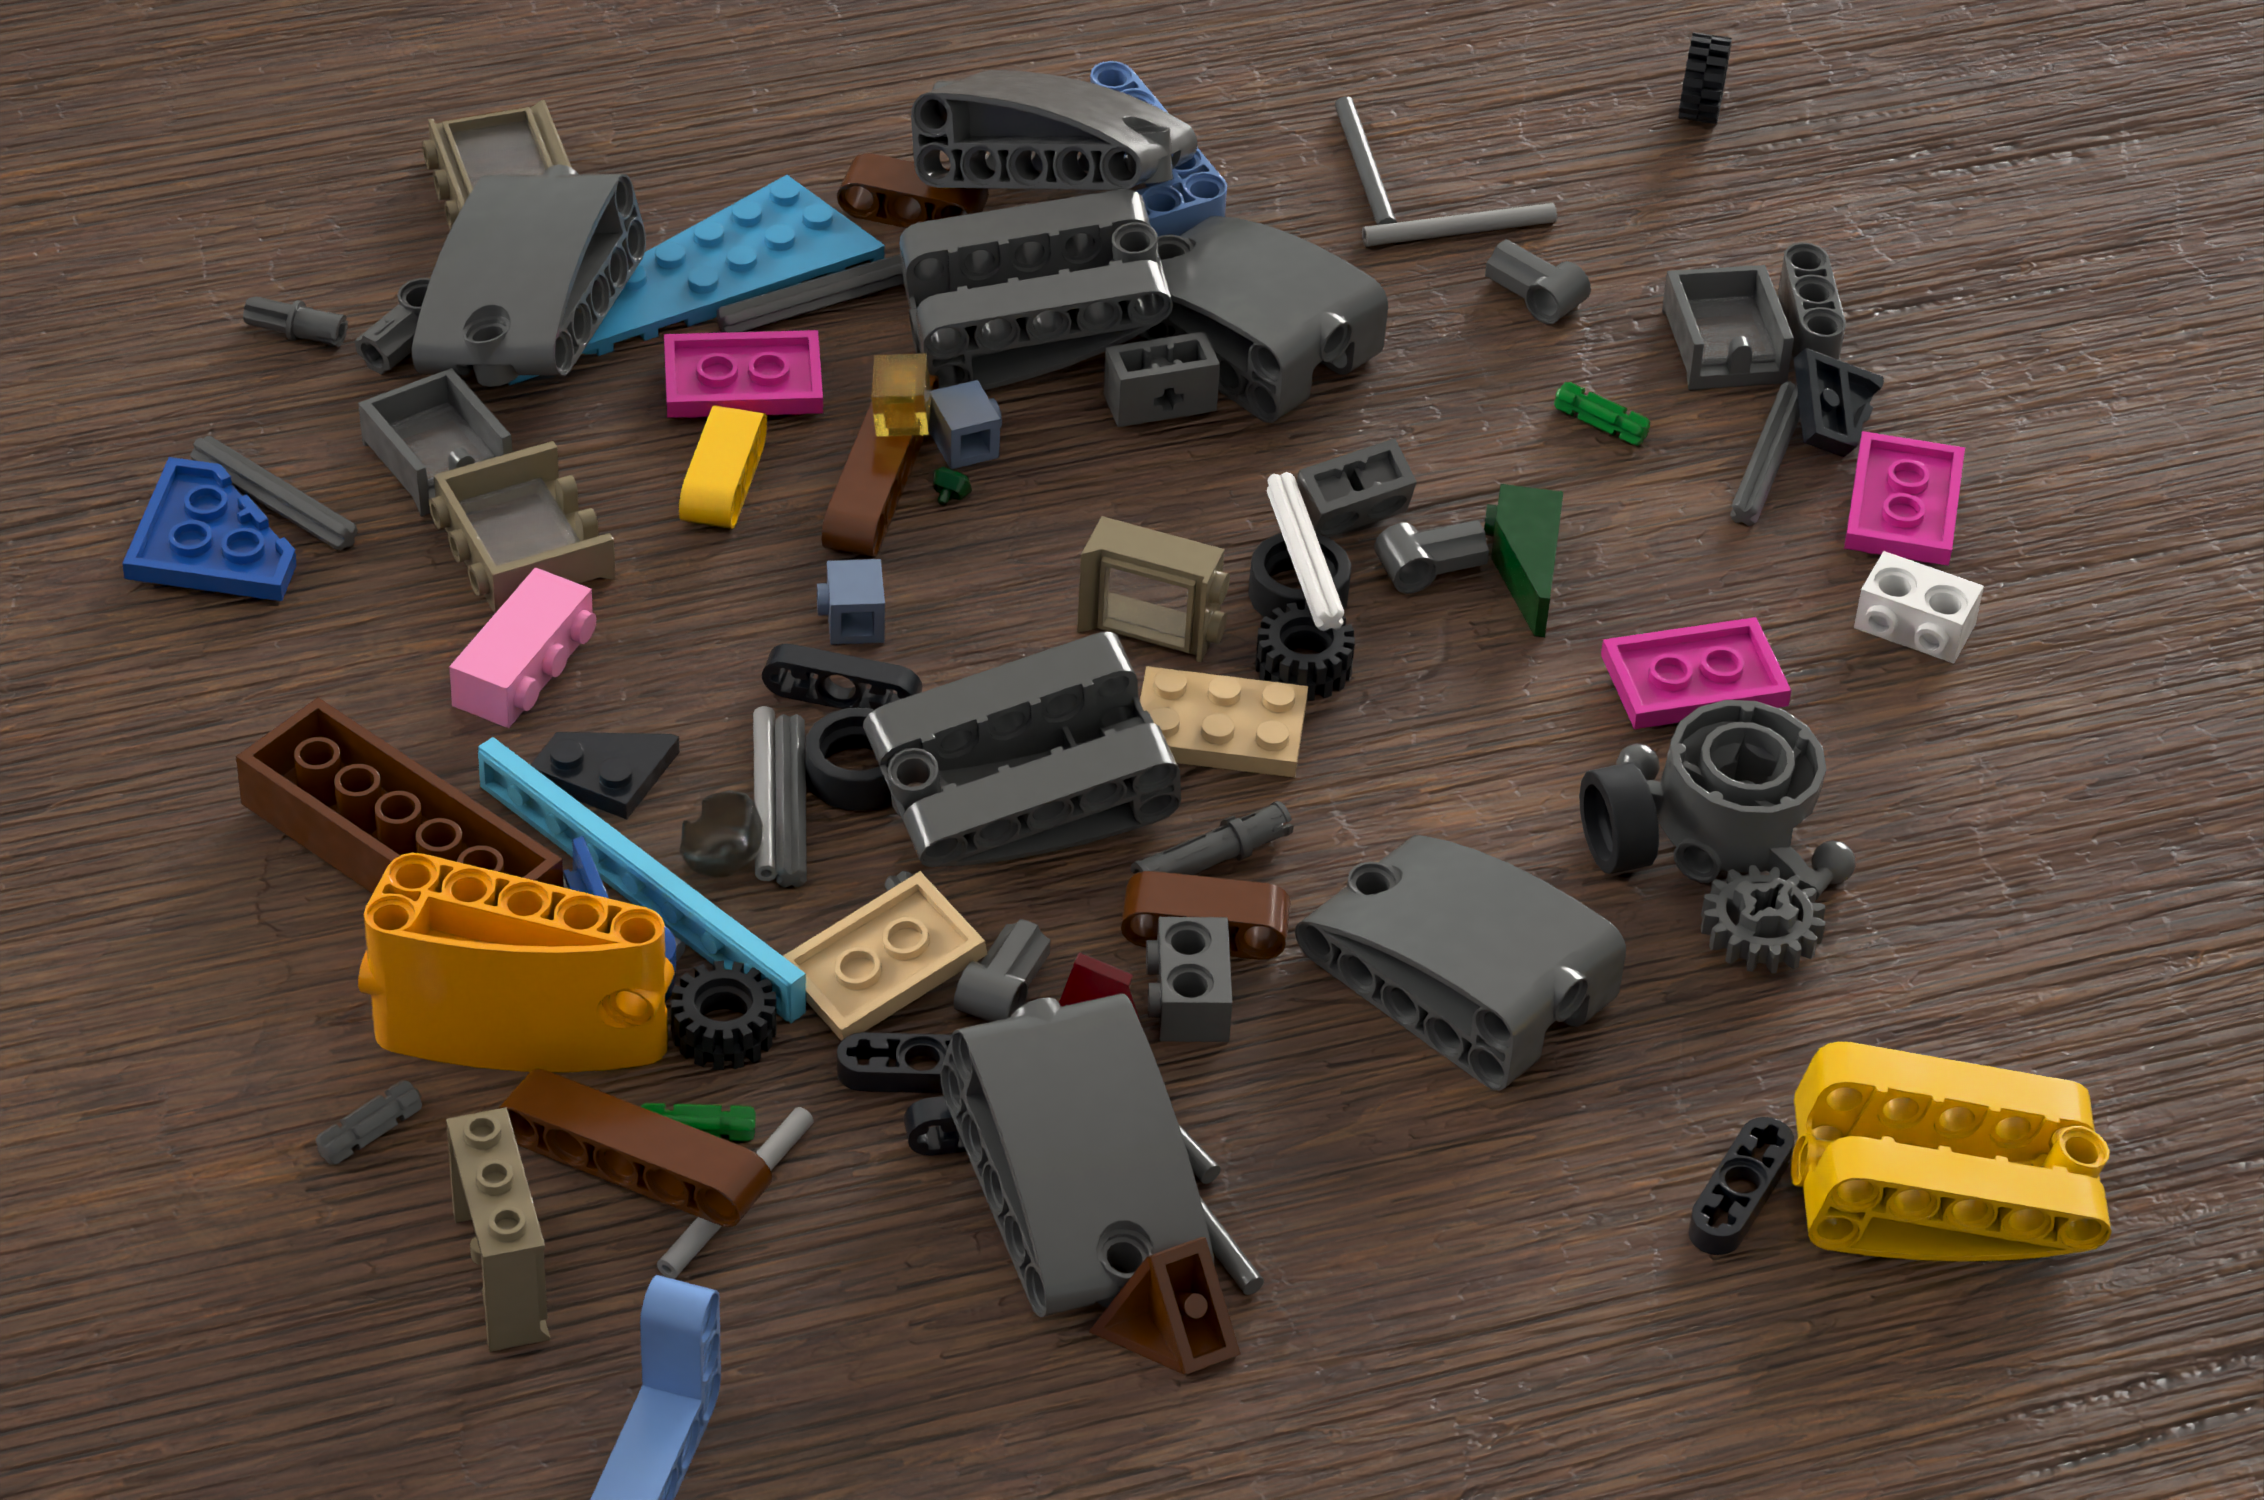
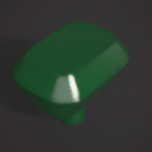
(950, 484)

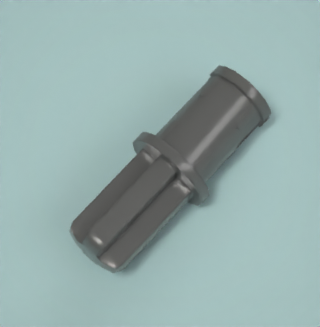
(296, 320)

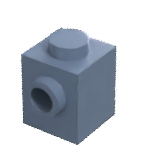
(965, 424)
(853, 601)

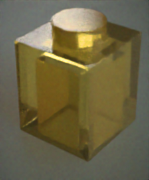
(901, 394)

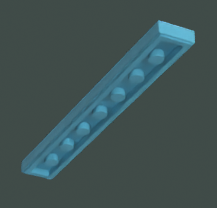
(637, 874)

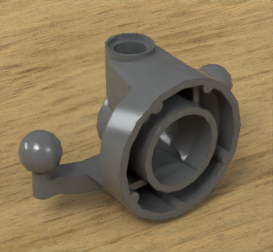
(1736, 791)

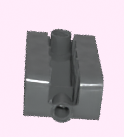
(1055, 119)
(528, 274)
(1032, 286)
(1269, 309)
(1026, 757)
(1466, 953)
(1073, 1146)

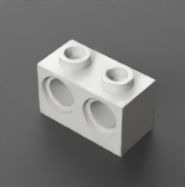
(1918, 607)

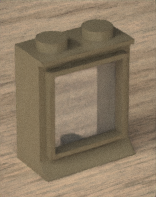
(1152, 587)

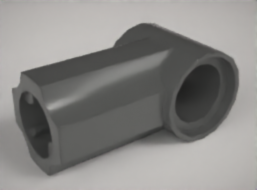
(1547, 289)
(393, 335)
(1418, 557)
(1002, 978)

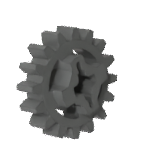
(1763, 919)

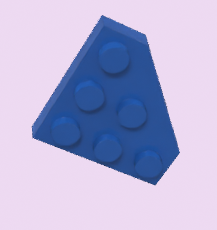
(208, 537)

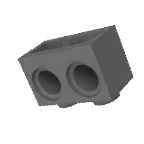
(1357, 488)
(1192, 979)

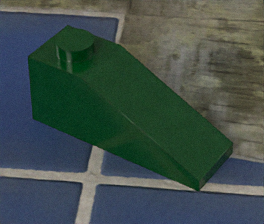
(1525, 547)

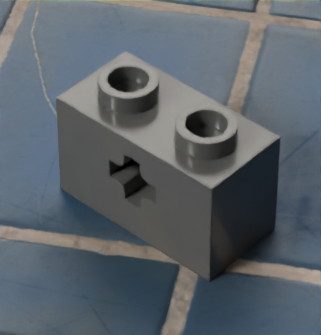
(1161, 379)

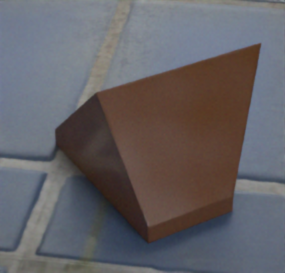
(1172, 1311)

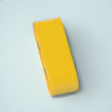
(723, 467)

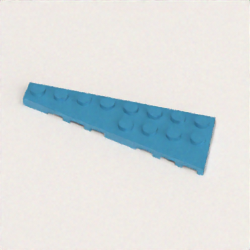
(734, 255)

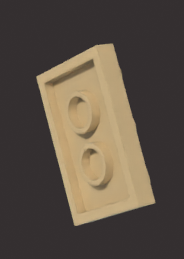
(1227, 720)
(885, 956)

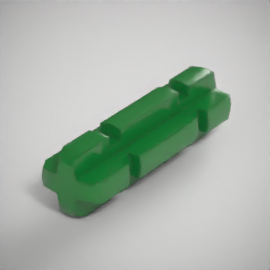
(1602, 413)
(737, 1123)

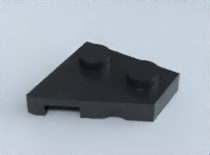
(1833, 401)
(607, 768)

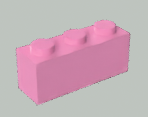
(522, 647)

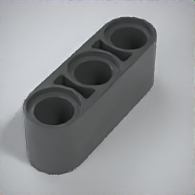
(1811, 300)

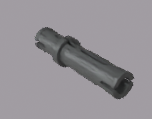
(1231, 840)

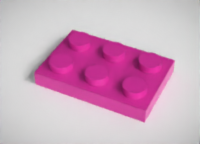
(744, 372)
(1905, 498)
(1680, 669)

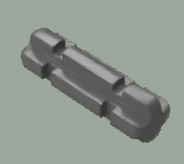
(368, 1122)

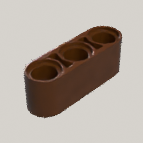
(893, 194)
(1254, 910)

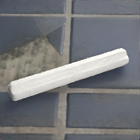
(1305, 551)

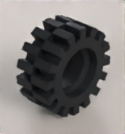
(1704, 78)
(1297, 630)
(723, 1039)

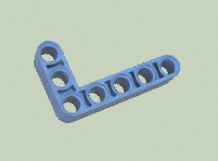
(1196, 185)
(676, 1393)

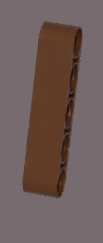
(870, 488)
(636, 1148)

